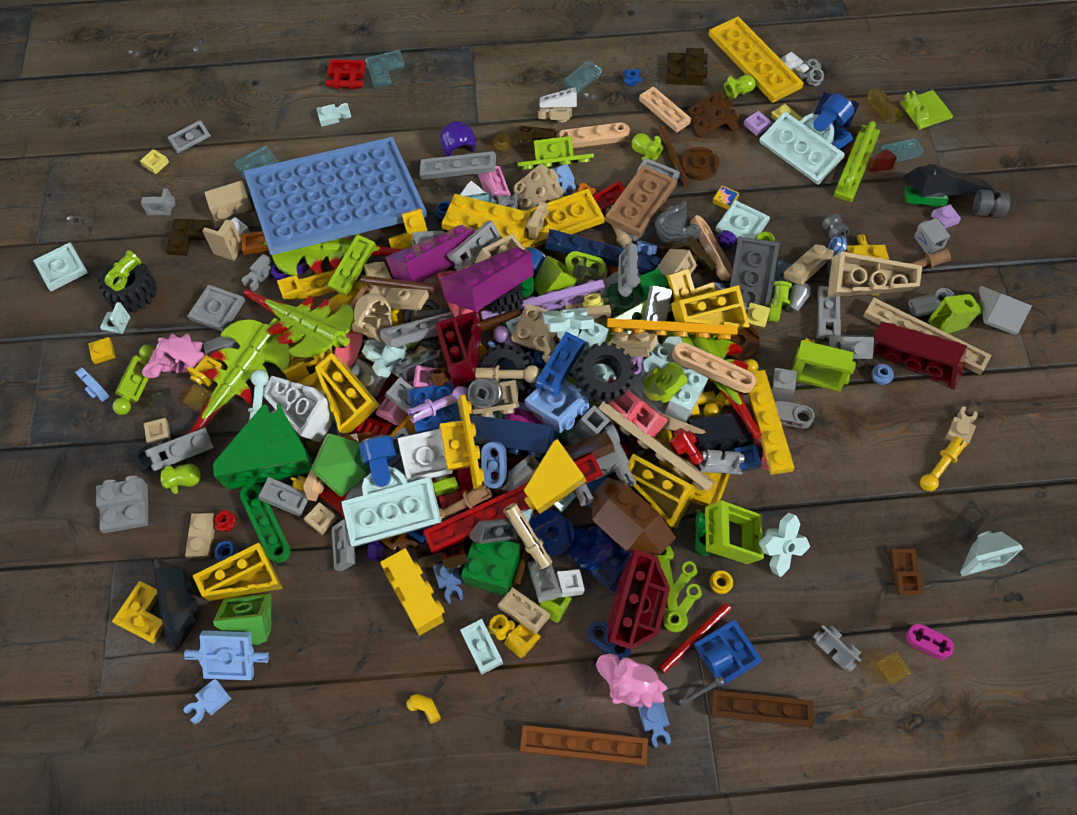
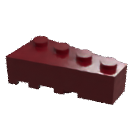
(922, 352)

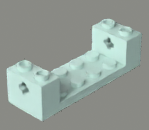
(678, 407)

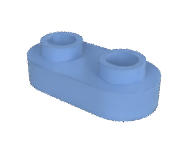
(494, 464)

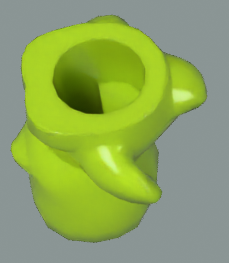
(739, 86)
(645, 145)
(182, 475)

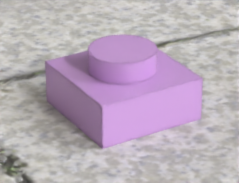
(757, 123)
(947, 216)

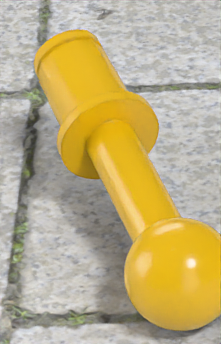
(930, 481)

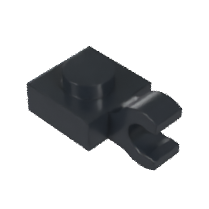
(145, 462)

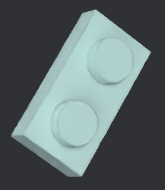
(481, 646)

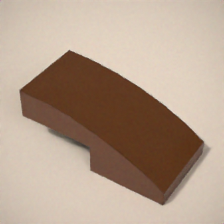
(905, 572)

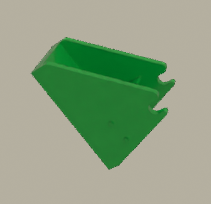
(263, 450)

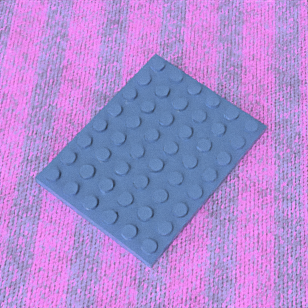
(332, 194)

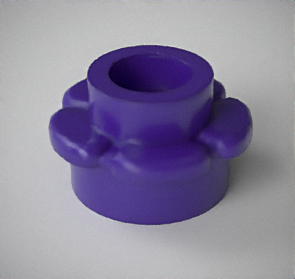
(726, 239)
(375, 551)

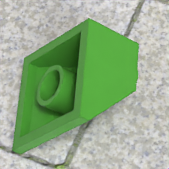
(340, 464)
(246, 615)

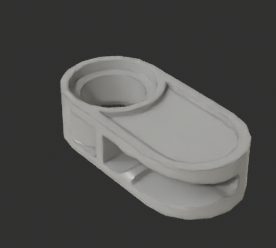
(788, 414)

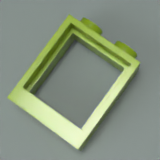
(823, 365)
(717, 532)

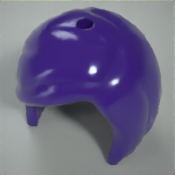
(455, 135)

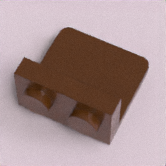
(713, 113)

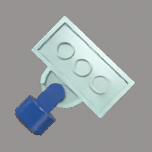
(808, 142)
(388, 500)

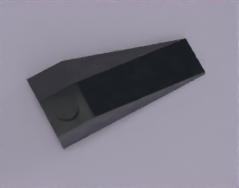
(939, 181)

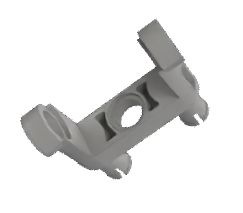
(610, 463)

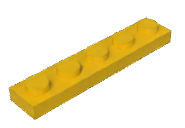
(770, 426)

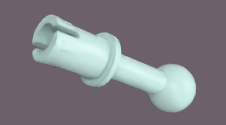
(259, 379)

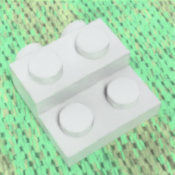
(423, 455)

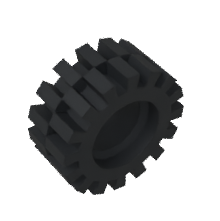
(508, 301)

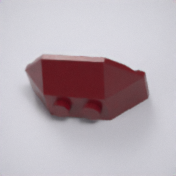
(638, 602)

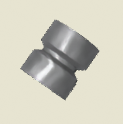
(989, 203)
(485, 393)

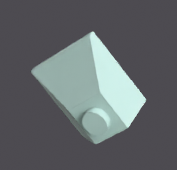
(990, 552)

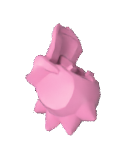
(173, 355)
(631, 681)

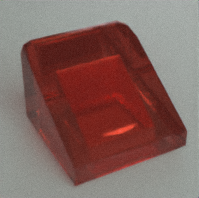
(883, 161)

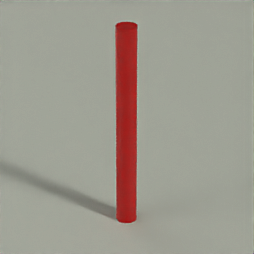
(693, 638)

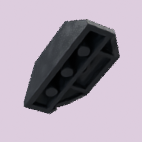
(175, 602)

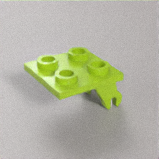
(925, 109)

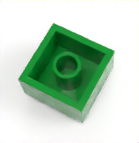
(491, 566)

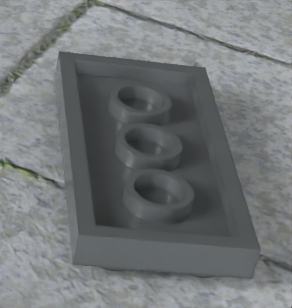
(755, 269)

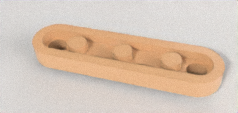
(597, 134)
(713, 249)
(713, 367)

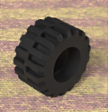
(133, 296)
(512, 353)
(616, 361)

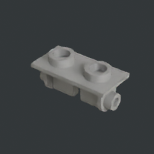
(715, 463)
(846, 653)

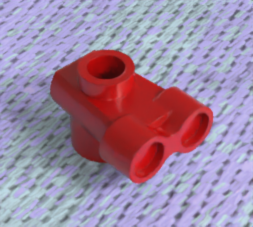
(684, 444)

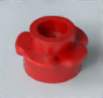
(228, 524)

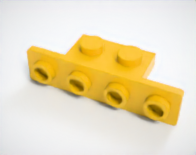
(459, 443)

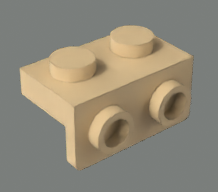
(506, 405)

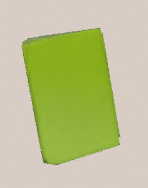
(556, 607)

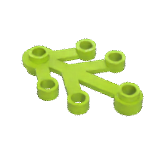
(675, 590)

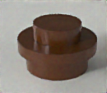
(439, 376)

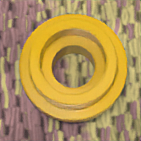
(724, 576)

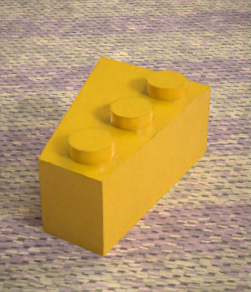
(716, 308)
(346, 394)
(662, 489)
(238, 575)
(413, 591)

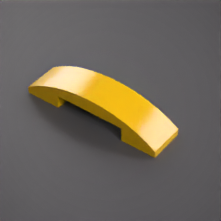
(300, 289)

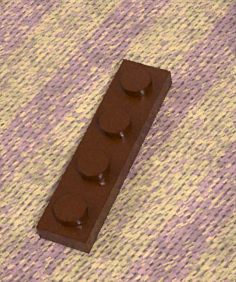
(762, 708)

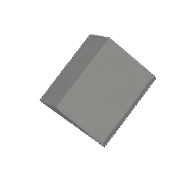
(1002, 310)

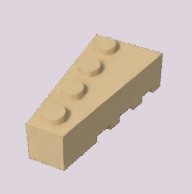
(865, 275)

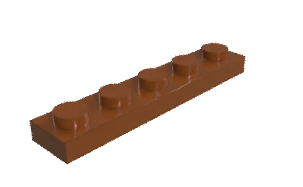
(584, 745)

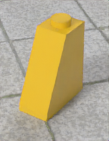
(553, 479)

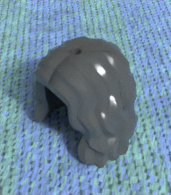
(673, 224)

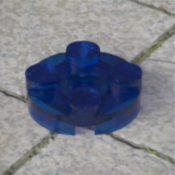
(558, 524)
(584, 540)

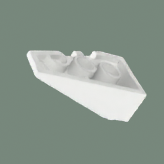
(303, 406)

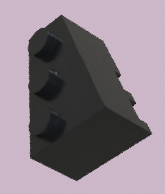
(722, 432)

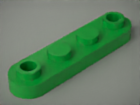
(265, 524)

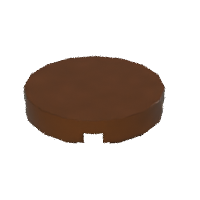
(700, 163)
(749, 342)

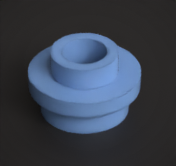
(837, 244)
(879, 378)

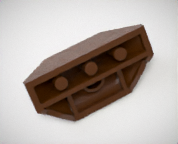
(629, 519)

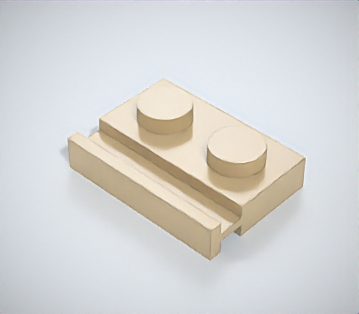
(635, 344)

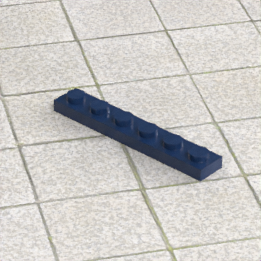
(608, 253)

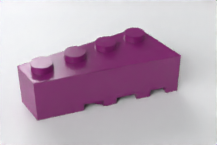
(427, 257)
(488, 279)

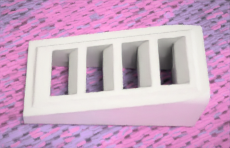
(564, 98)

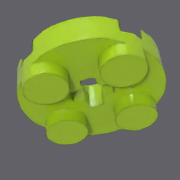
(664, 382)

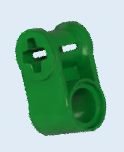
(700, 534)

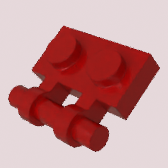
(346, 69)

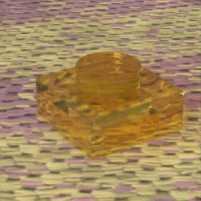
(197, 398)
(892, 668)

